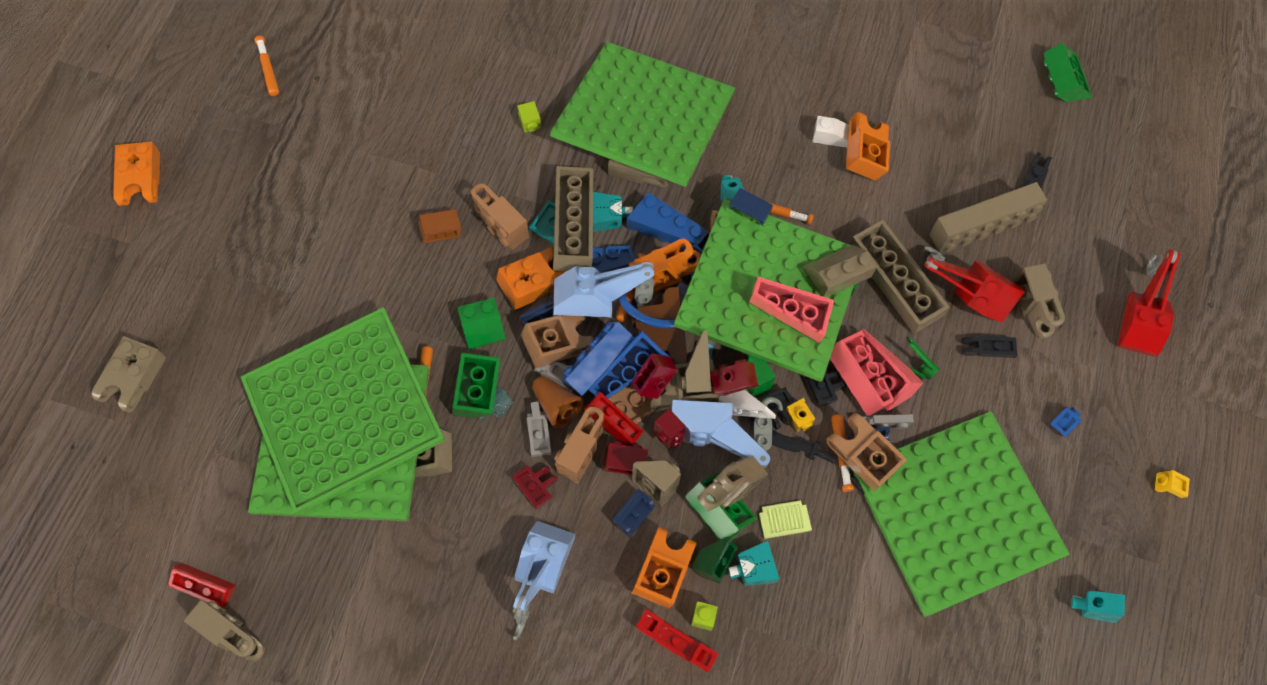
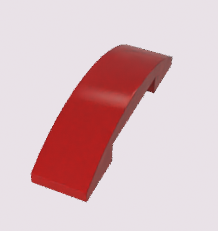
(676, 641)

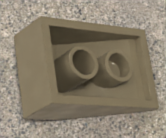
(436, 459)

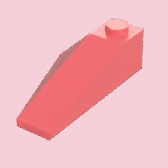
(898, 377)

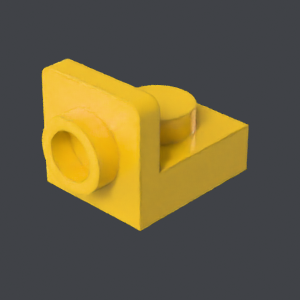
(1173, 483)

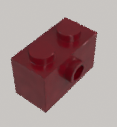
(654, 376)
(734, 378)
(669, 430)
(620, 458)

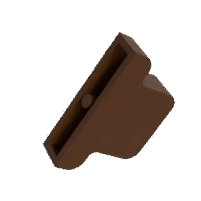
(668, 339)

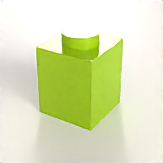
(529, 117)
(704, 616)

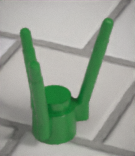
(928, 368)

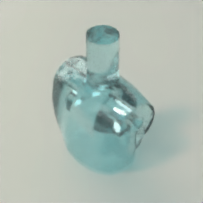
(501, 403)

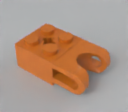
(867, 147)
(136, 171)
(670, 264)
(528, 278)
(668, 565)

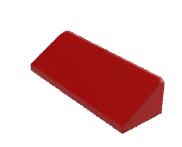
(615, 420)
(200, 584)

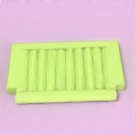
(784, 519)

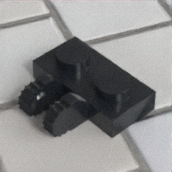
(824, 391)
(786, 400)

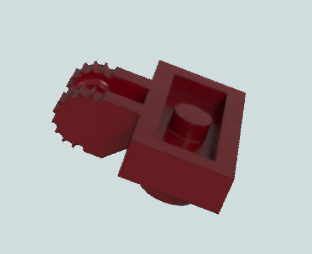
(532, 486)

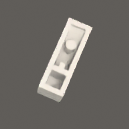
(831, 132)
(746, 405)

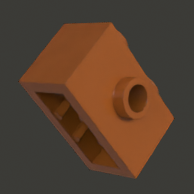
(439, 226)

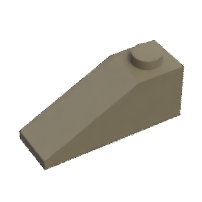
(698, 369)

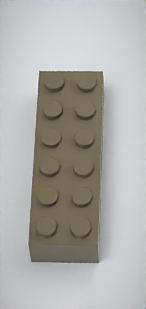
(988, 217)
(573, 218)
(901, 278)

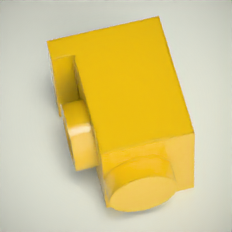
(800, 423)

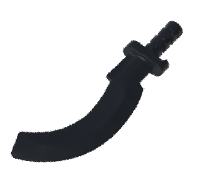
(797, 445)

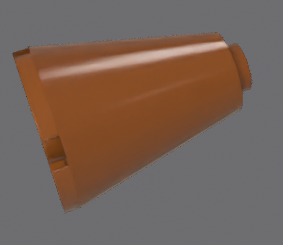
(557, 401)

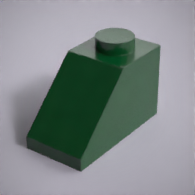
(714, 560)

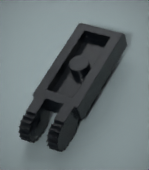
(1036, 172)
(991, 346)

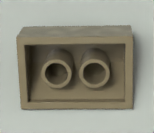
(841, 270)
(657, 479)

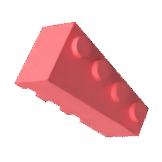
(793, 306)
(860, 373)

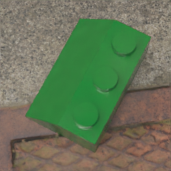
(1066, 74)
(476, 385)
(723, 521)

